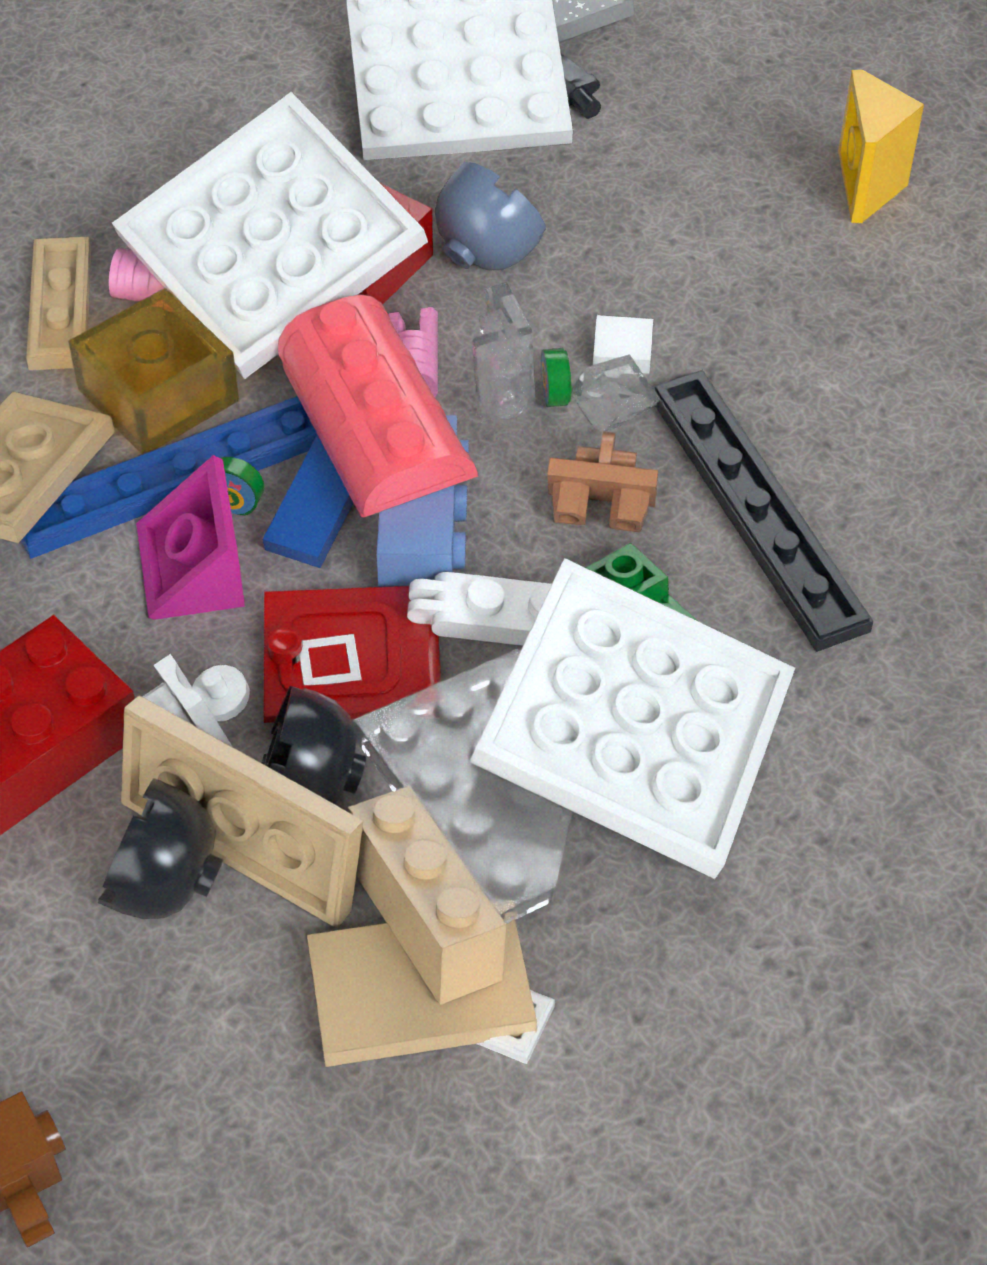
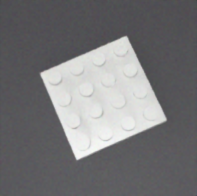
(457, 76)
(269, 230)
(636, 718)

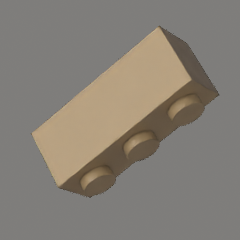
(428, 896)

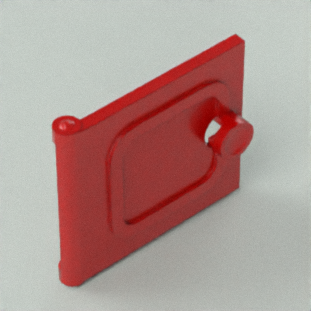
(391, 650)

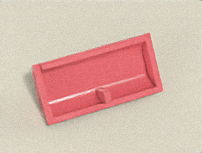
(371, 405)

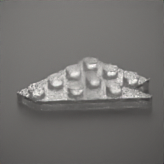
(496, 827)

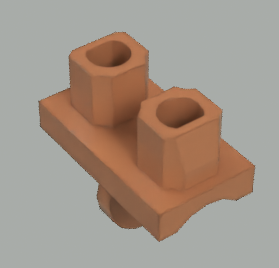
(602, 476)

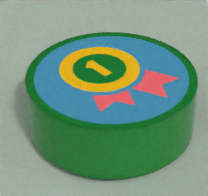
(556, 377)
(243, 485)

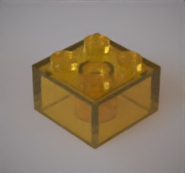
(154, 370)

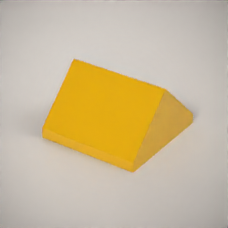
(876, 143)

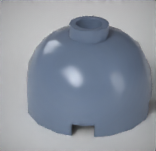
(484, 222)

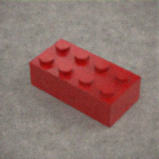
(55, 717)

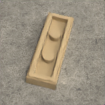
(57, 300)

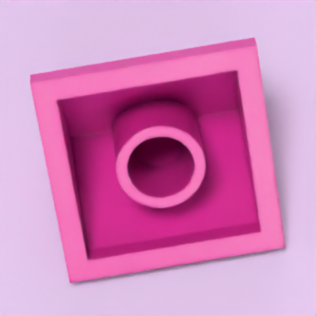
(191, 548)

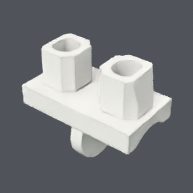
(214, 697)

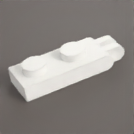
(477, 606)

